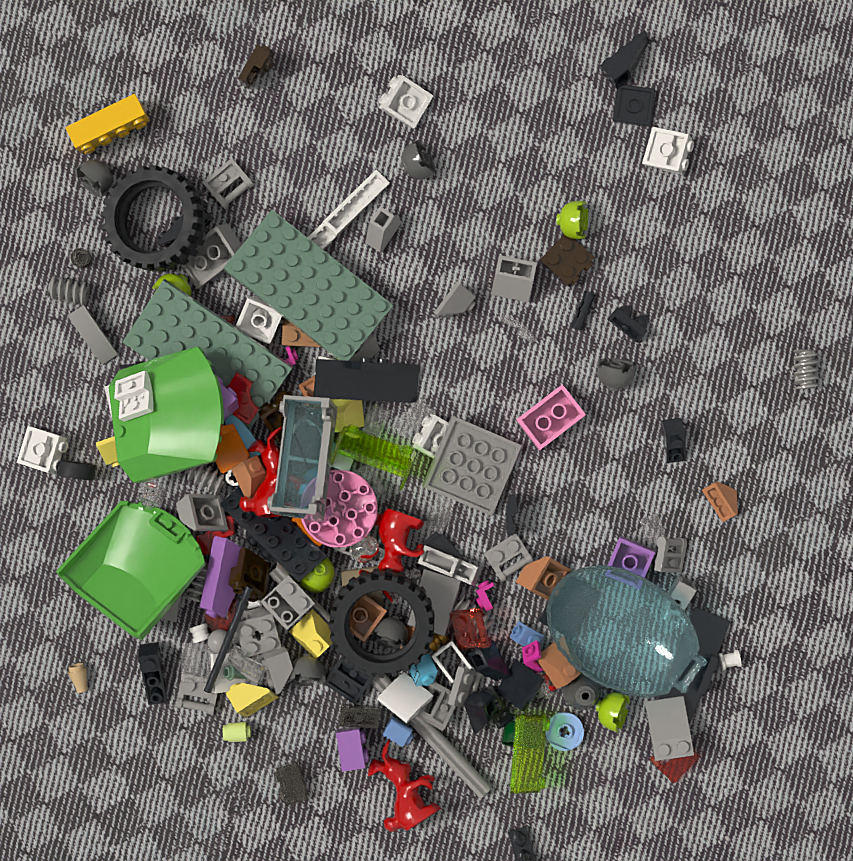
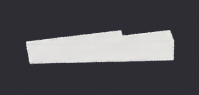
(349, 210)

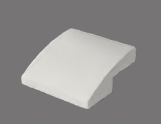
(134, 396)
(404, 697)

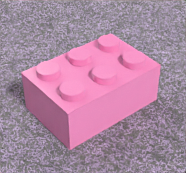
(550, 417)

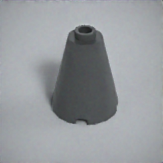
(573, 693)

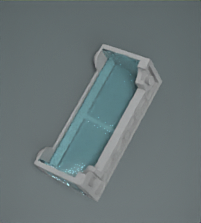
(304, 457)

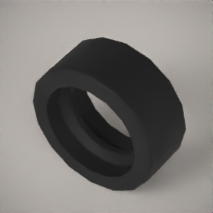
(76, 470)

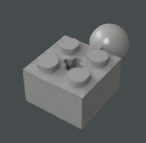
(254, 642)

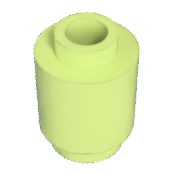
(236, 732)

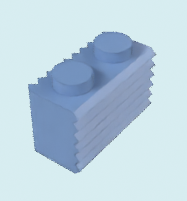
(398, 732)

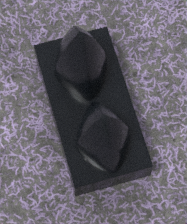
(633, 328)
(521, 844)

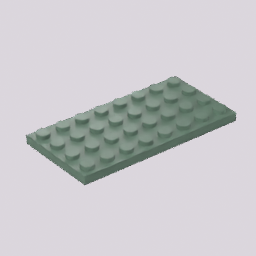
(308, 287)
(179, 322)

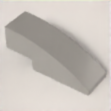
(93, 334)
(450, 565)

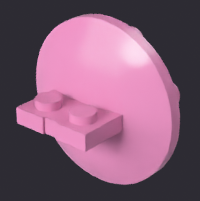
(348, 511)

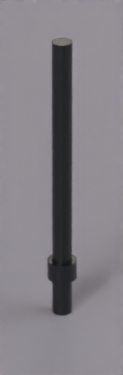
(241, 605)

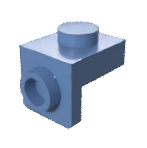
(525, 635)

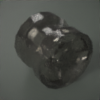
(83, 261)

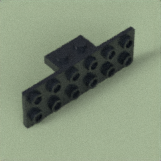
(366, 380)
(276, 539)
(710, 634)

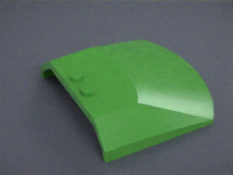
(183, 422)
(134, 566)

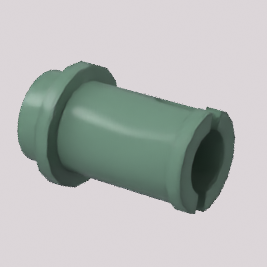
(231, 672)

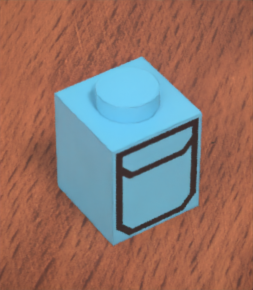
(424, 672)

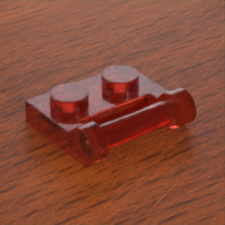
(465, 629)
(676, 767)

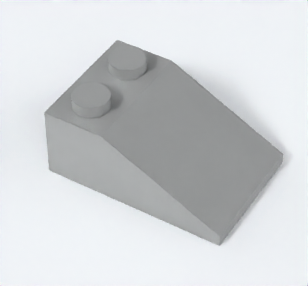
(211, 257)
(669, 728)

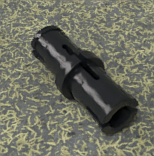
(583, 310)

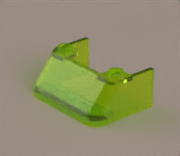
(375, 452)
(528, 752)

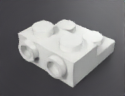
(405, 101)
(668, 150)
(430, 436)
(42, 450)

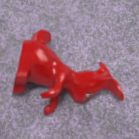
(270, 458)
(394, 533)
(408, 805)

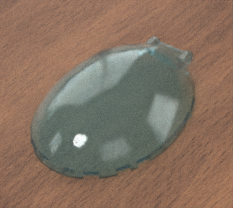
(623, 631)

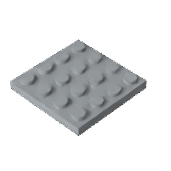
(471, 465)

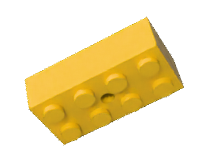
(108, 124)

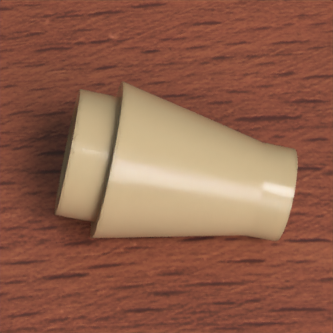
(78, 675)

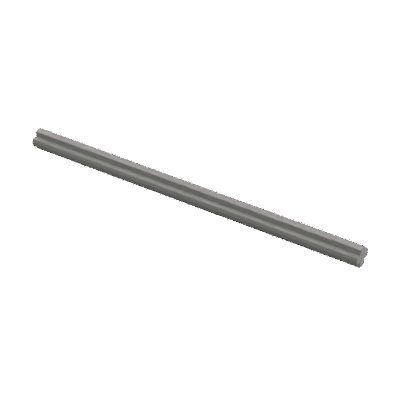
(426, 730)

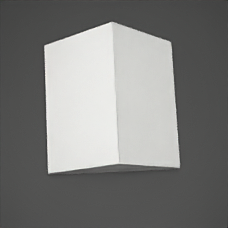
(258, 319)

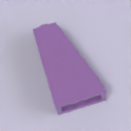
(216, 592)

